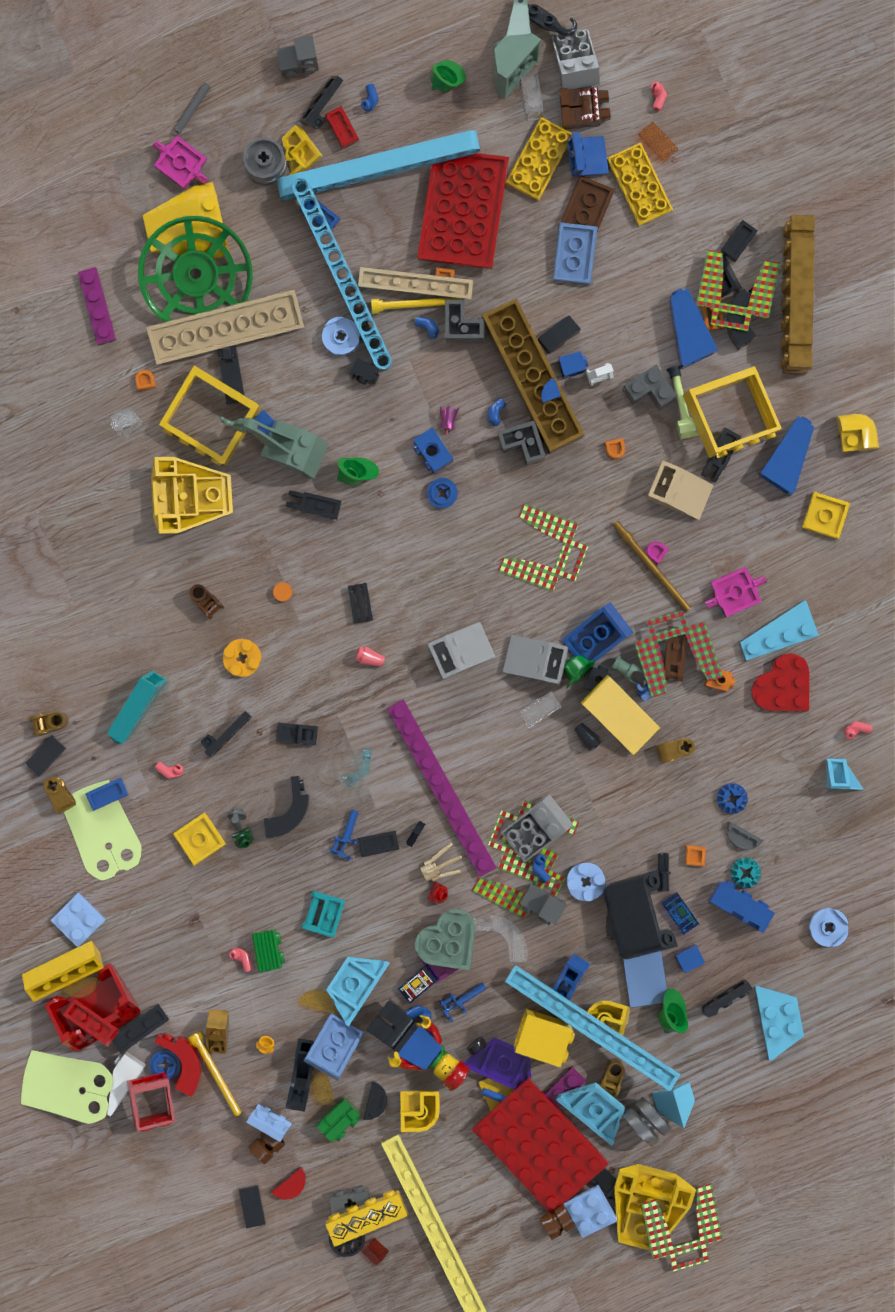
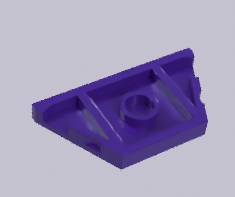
(500, 1063)

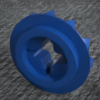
(442, 483)
(724, 794)
(171, 1057)

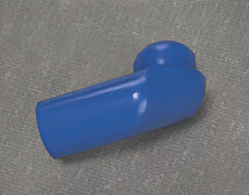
(429, 324)

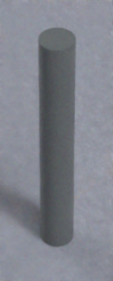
(192, 108)

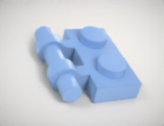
(269, 1122)

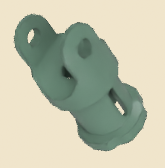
(625, 668)

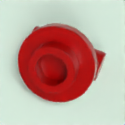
(438, 893)

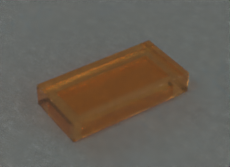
(658, 142)

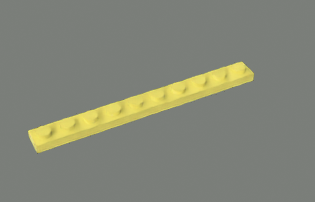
(432, 1225)

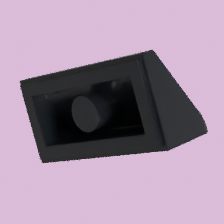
(730, 281)

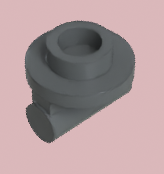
(236, 816)

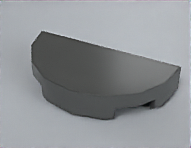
(741, 838)

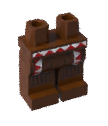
(581, 107)

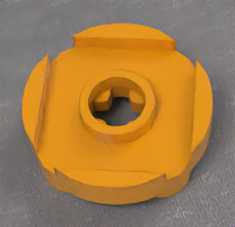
(251, 663)

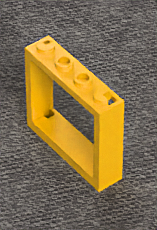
(760, 397)
(185, 439)

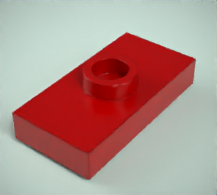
(342, 127)

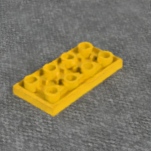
(539, 159)
(639, 184)
(620, 715)

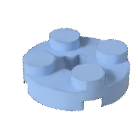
(350, 341)
(575, 886)
(839, 927)

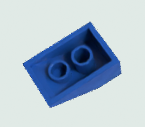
(598, 634)

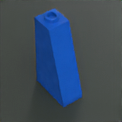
(690, 330)
(788, 458)

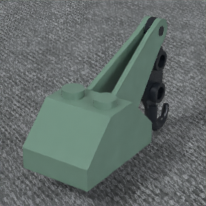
(520, 48)

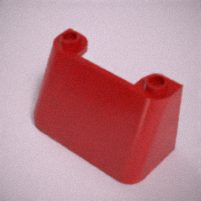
(109, 1000)

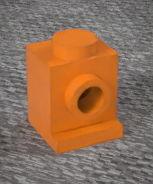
(728, 683)

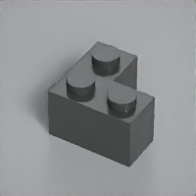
(298, 58)
(460, 329)
(653, 384)
(524, 437)
(543, 903)

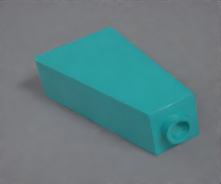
(136, 706)

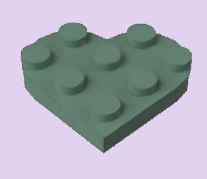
(449, 941)

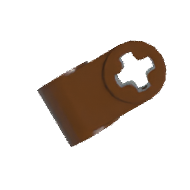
(206, 601)

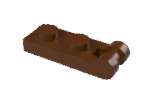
(675, 656)

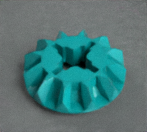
(736, 873)

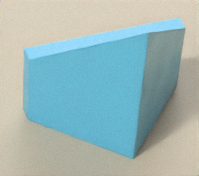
(840, 775)
(675, 1103)

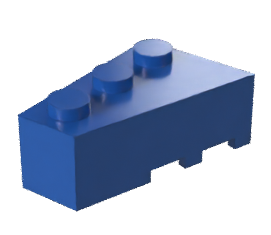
(741, 905)

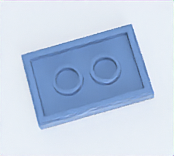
(575, 253)
(645, 979)
(333, 1047)

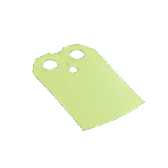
(102, 826)
(55, 1082)

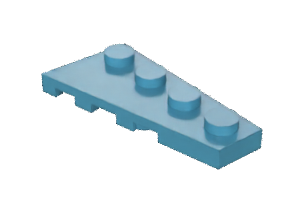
(784, 631)

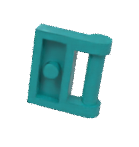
(329, 917)

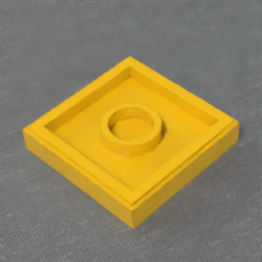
(825, 515)
(199, 838)

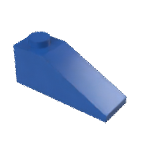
(571, 976)

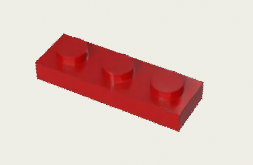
(91, 1022)

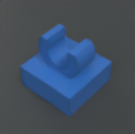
(643, 692)

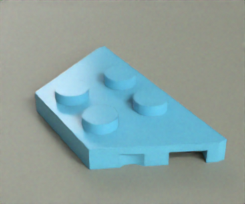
(354, 984)
(779, 1020)
(595, 1109)

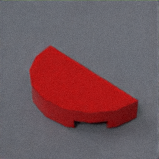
(291, 1186)

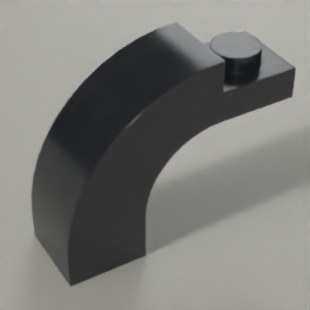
(740, 337)
(293, 817)
(301, 1078)

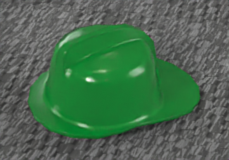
(446, 76)
(355, 470)
(577, 668)
(673, 1014)

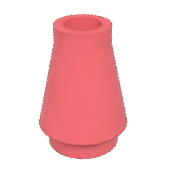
(369, 657)

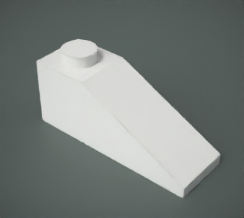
(126, 1069)

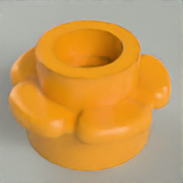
(265, 1045)

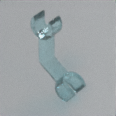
(365, 767)

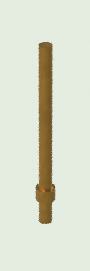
(627, 537)

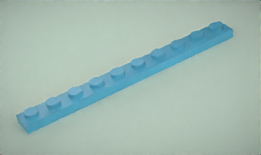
(593, 1028)

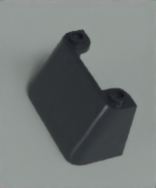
(635, 918)

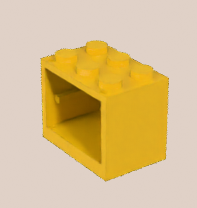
(543, 1038)

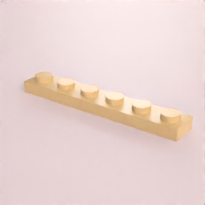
(415, 283)

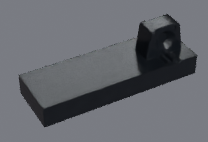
(312, 115)
(230, 371)
(214, 745)
(140, 1028)

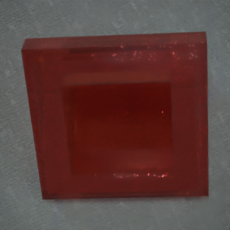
(375, 1251)

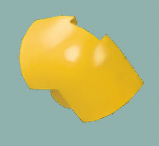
(857, 433)
(612, 1014)
(419, 1109)

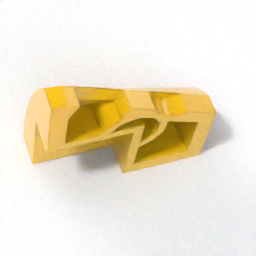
(300, 150)

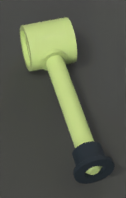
(685, 427)

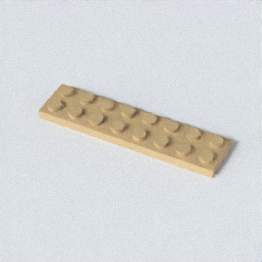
(225, 327)

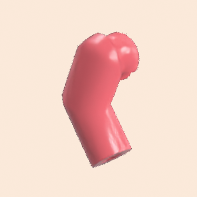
(659, 94)
(856, 727)
(169, 772)
(242, 956)

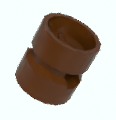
(264, 1152)
(557, 1222)

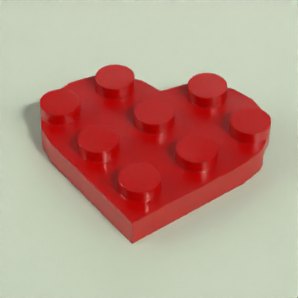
(784, 686)

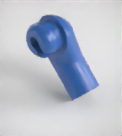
(372, 99)
(493, 412)
(538, 868)
(418, 1010)

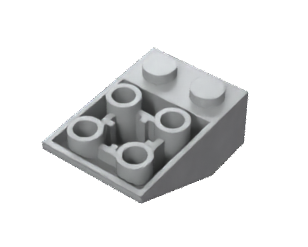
(576, 60)
(461, 650)
(535, 659)
(537, 828)

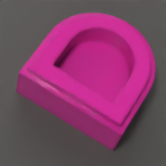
(656, 551)

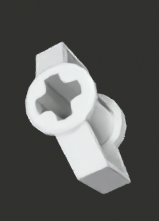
(600, 374)

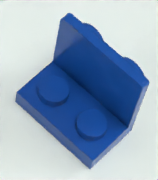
(587, 155)

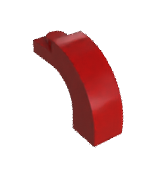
(189, 1059)

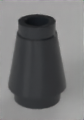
(587, 737)

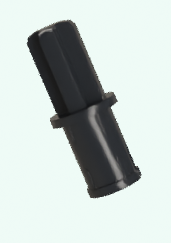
(663, 871)

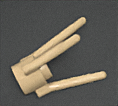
(431, 870)

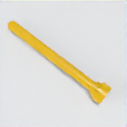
(378, 305)
(197, 1041)

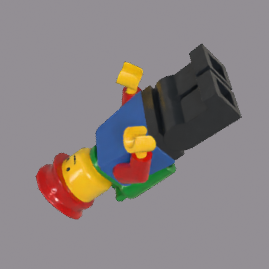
(416, 1045)

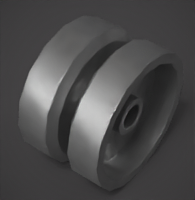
(263, 150)
(646, 1122)

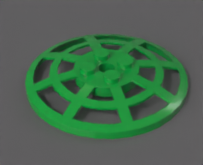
(193, 259)

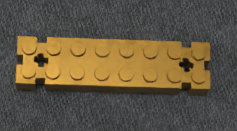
(798, 294)

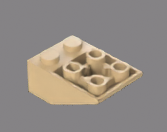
(679, 490)

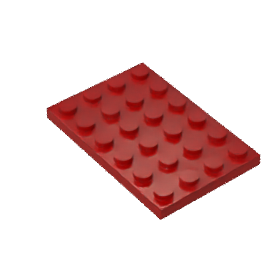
(464, 210)
(540, 1145)

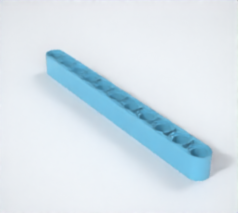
(382, 164)
(336, 267)

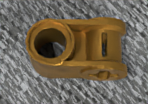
(45, 723)
(672, 750)
(60, 797)
(612, 1081)

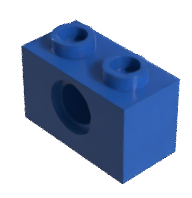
(428, 440)

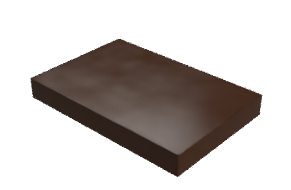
(588, 203)

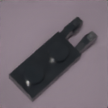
(725, 437)
(316, 504)
(725, 998)

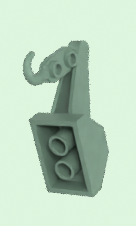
(285, 445)

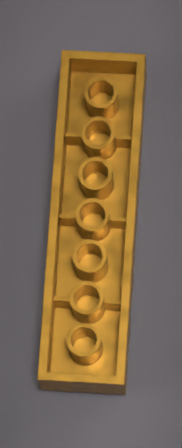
(530, 373)

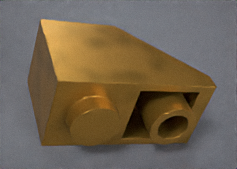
(217, 1031)

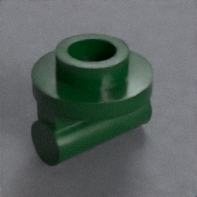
(243, 838)

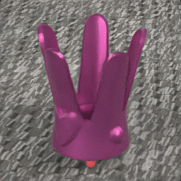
(448, 420)

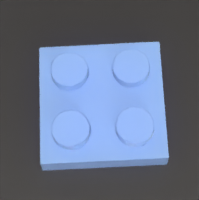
(78, 919)
(590, 1211)

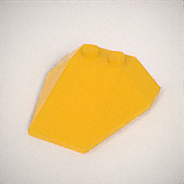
(196, 201)
(187, 494)
(642, 1184)

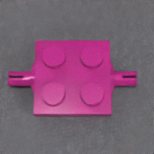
(180, 162)
(735, 592)

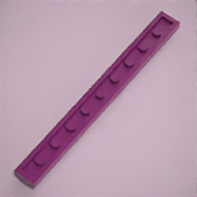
(441, 788)

